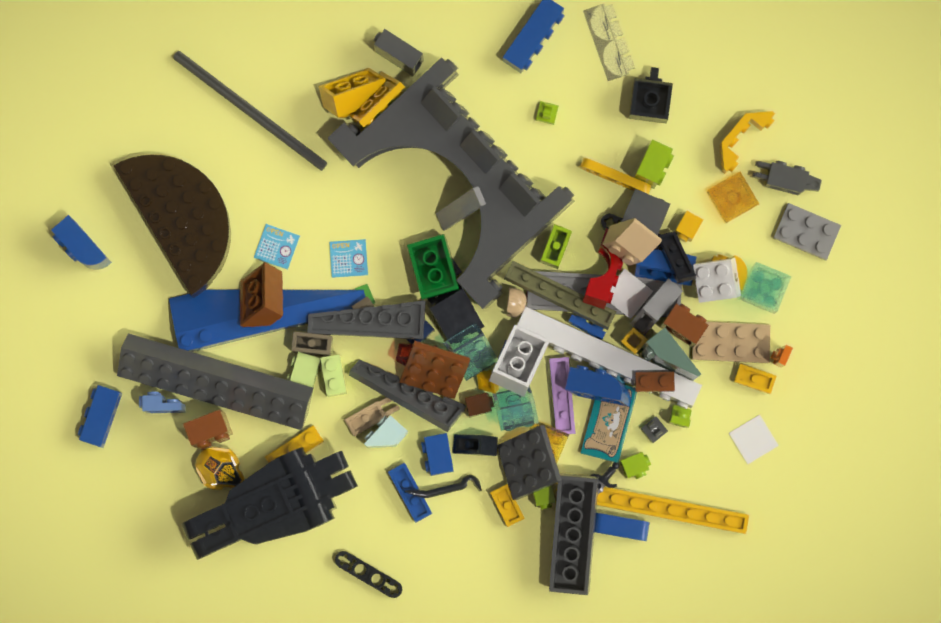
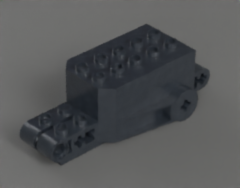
(274, 502)

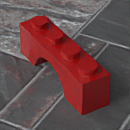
(599, 288)

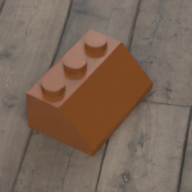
(261, 297)

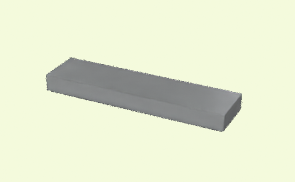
(461, 208)

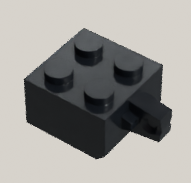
(651, 98)

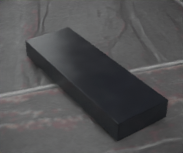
(676, 257)

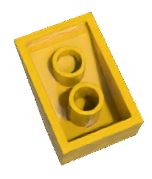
(350, 92)

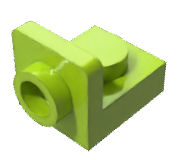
(680, 417)

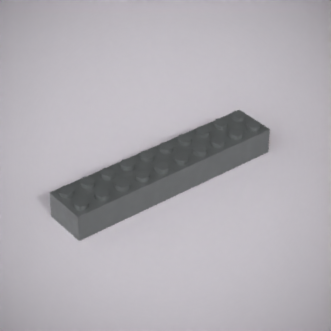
(214, 381)

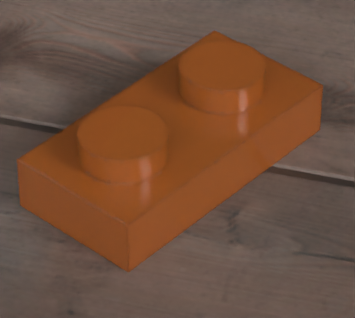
(654, 382)

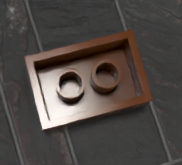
(208, 429)

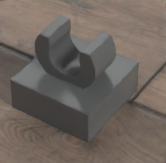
(654, 429)

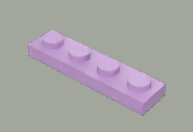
(562, 398)

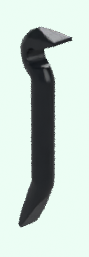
(446, 489)

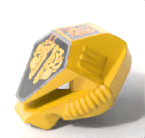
(218, 468)

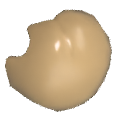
(516, 302)

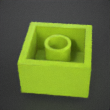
(655, 160)

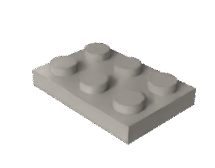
(807, 231)

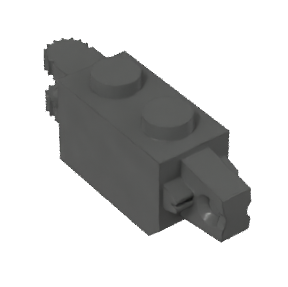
(786, 178)

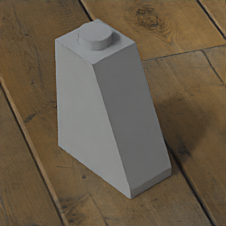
(656, 307)

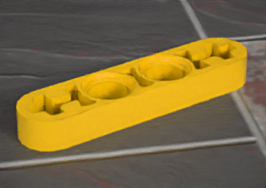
(614, 176)

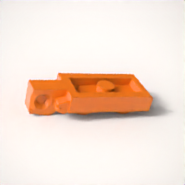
(781, 355)

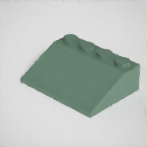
(667, 354)

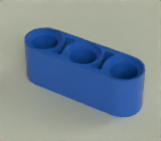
(621, 527)

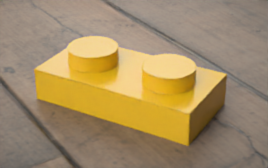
(755, 379)
(506, 505)

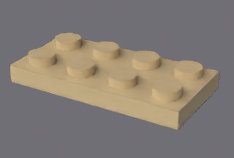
(734, 343)

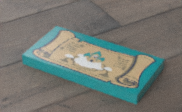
(608, 429)

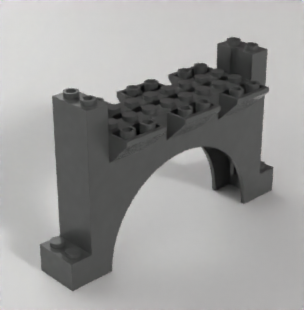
(433, 121)

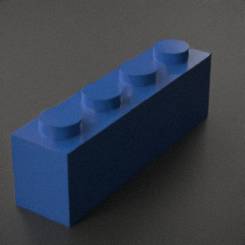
(533, 34)

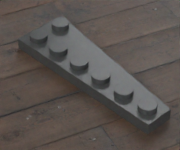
(383, 321)
(434, 409)

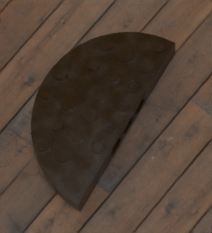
(183, 214)

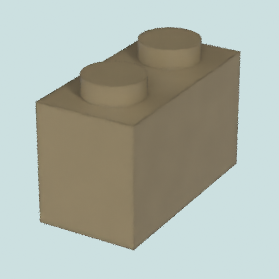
(312, 344)

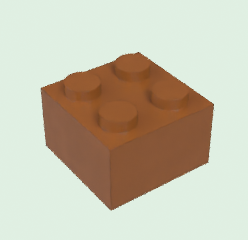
(685, 325)

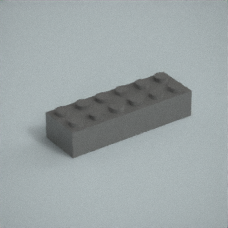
(574, 534)

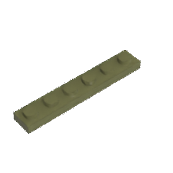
(558, 295)

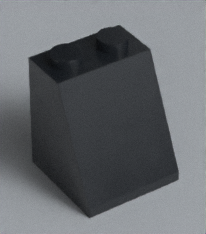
(453, 312)

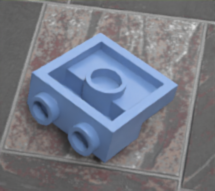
(156, 403)

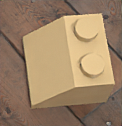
(631, 241)

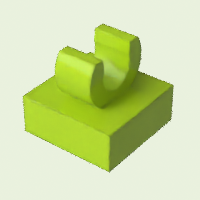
(547, 112)

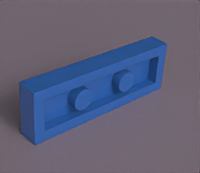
(404, 481)

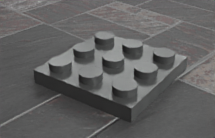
(529, 462)

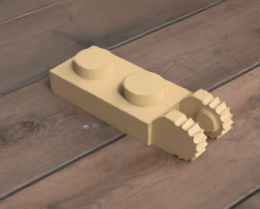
(369, 416)

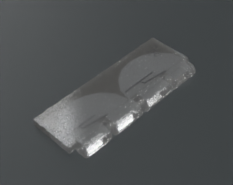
(606, 43)

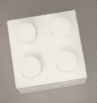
(717, 280)

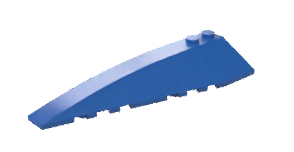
(215, 314)

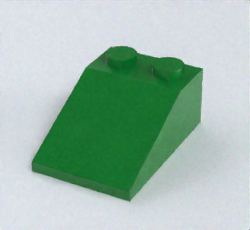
(433, 266)

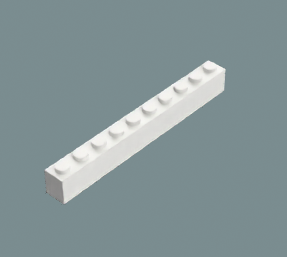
(604, 355)

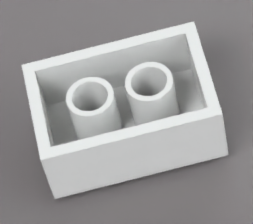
(519, 360)

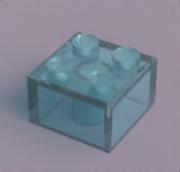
(765, 287)
(472, 344)
(515, 410)

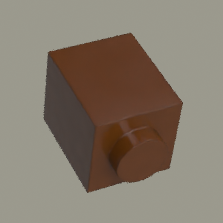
(479, 404)

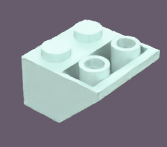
(387, 435)

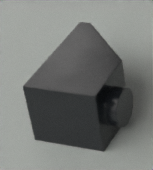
(475, 445)

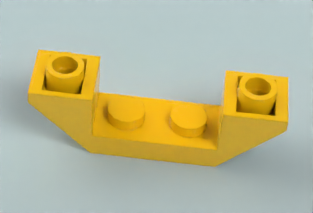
(759, 120)

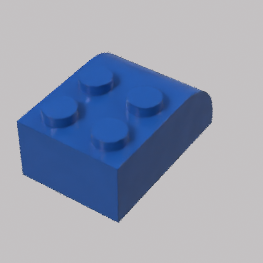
(79, 244)
(597, 386)

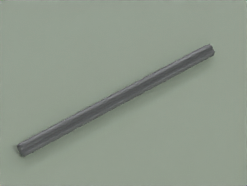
(250, 110)

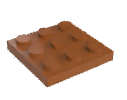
(434, 369)

